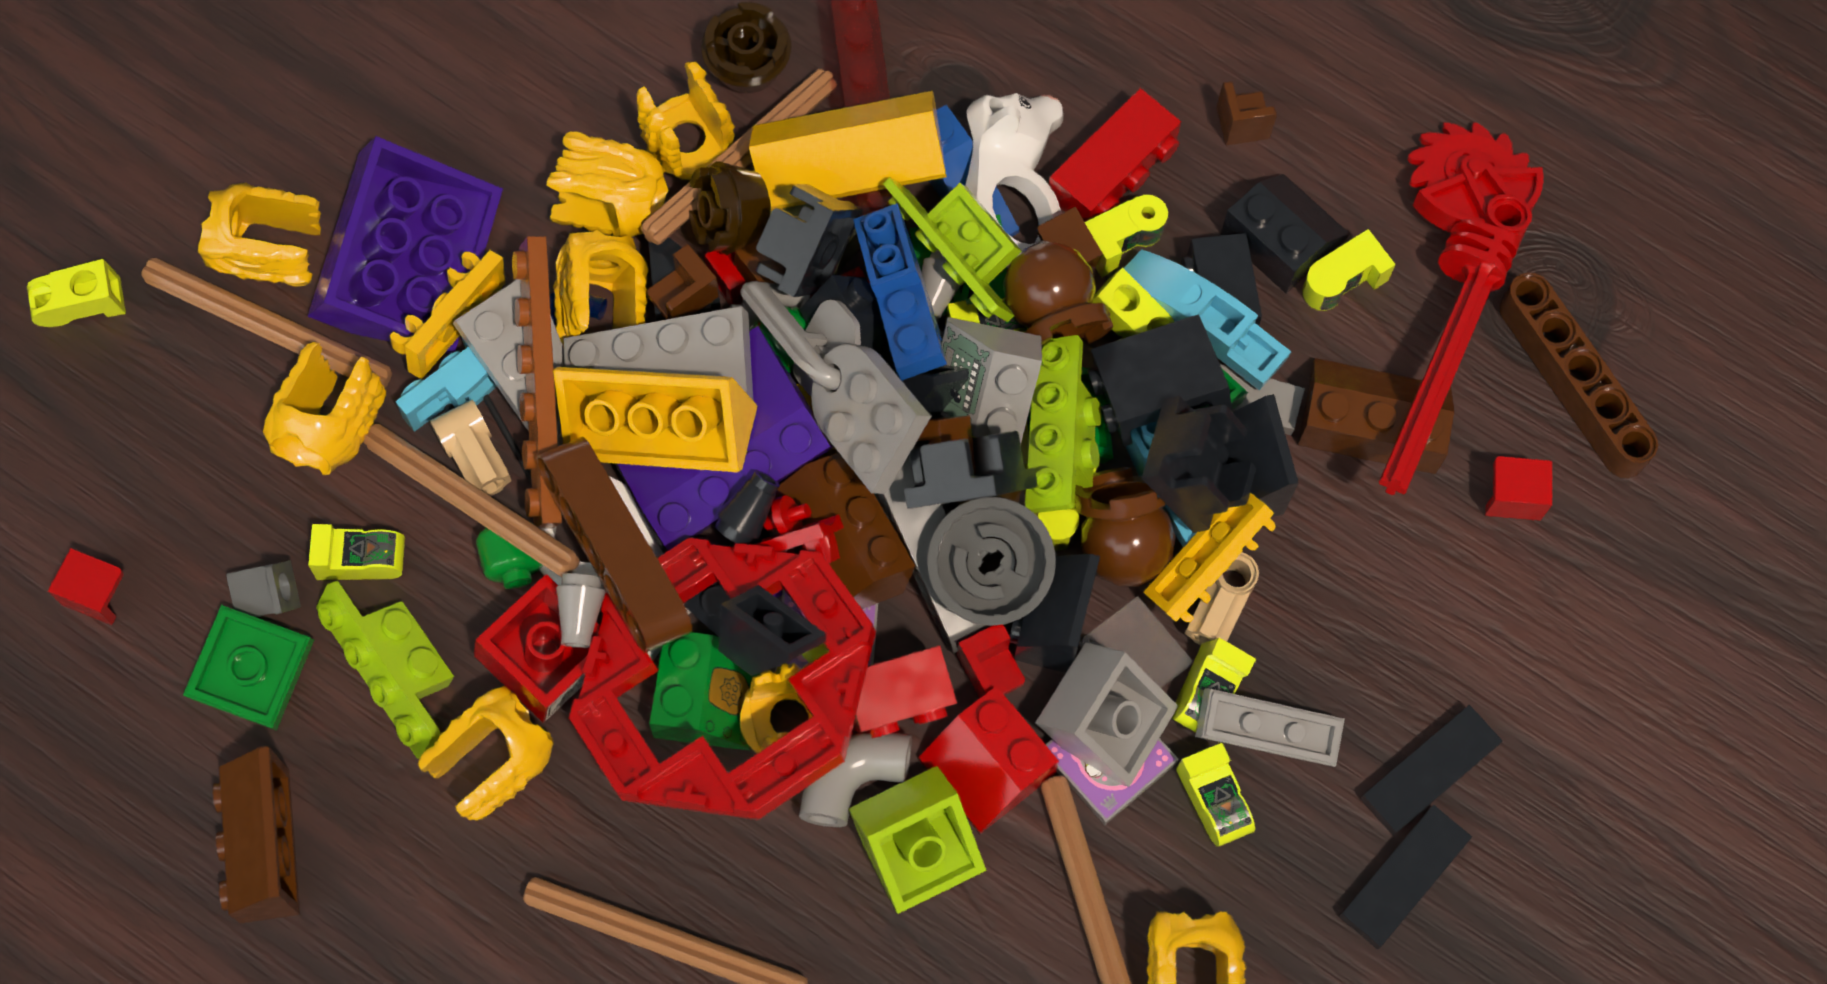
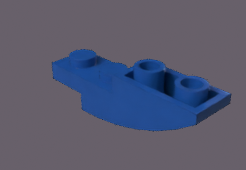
(900, 292)

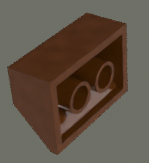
(1363, 412)
(871, 553)
(256, 838)

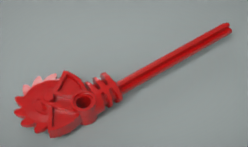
(1486, 205)

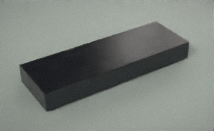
(1431, 770)
(1405, 877)

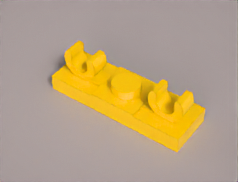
(438, 332)
(1208, 557)

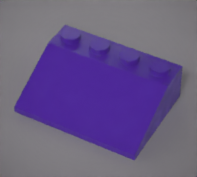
(397, 240)
(781, 442)

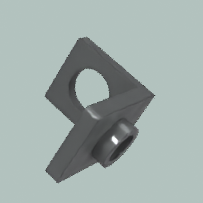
(264, 589)

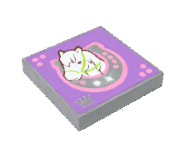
(1101, 793)

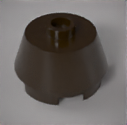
(746, 47)
(730, 207)

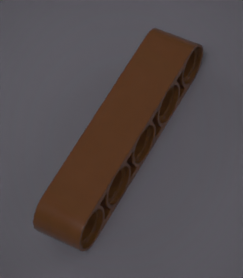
(1578, 396)
(614, 544)

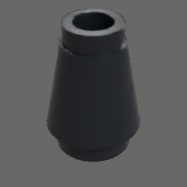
(748, 509)

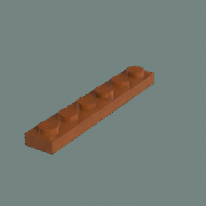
(536, 361)

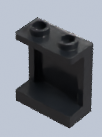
(1154, 366)

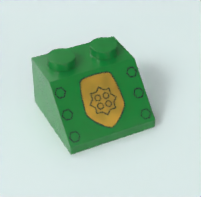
(699, 693)

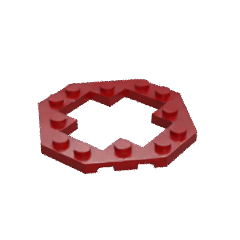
(695, 775)

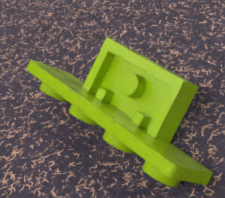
(967, 239)
(1061, 428)
(391, 659)

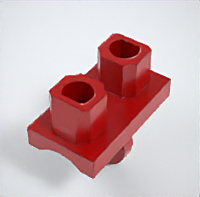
(813, 537)

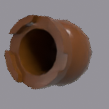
(1053, 293)
(1125, 527)

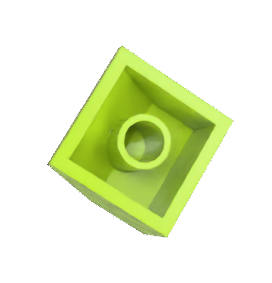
(918, 839)

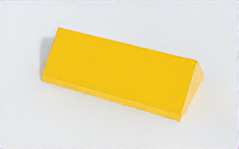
(850, 149)
(656, 417)

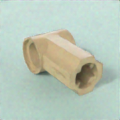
(469, 443)
(1226, 603)

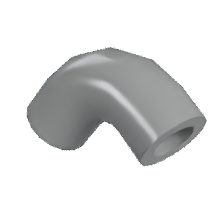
(867, 759)

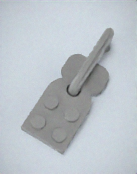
(852, 388)

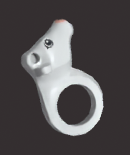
(1007, 146)

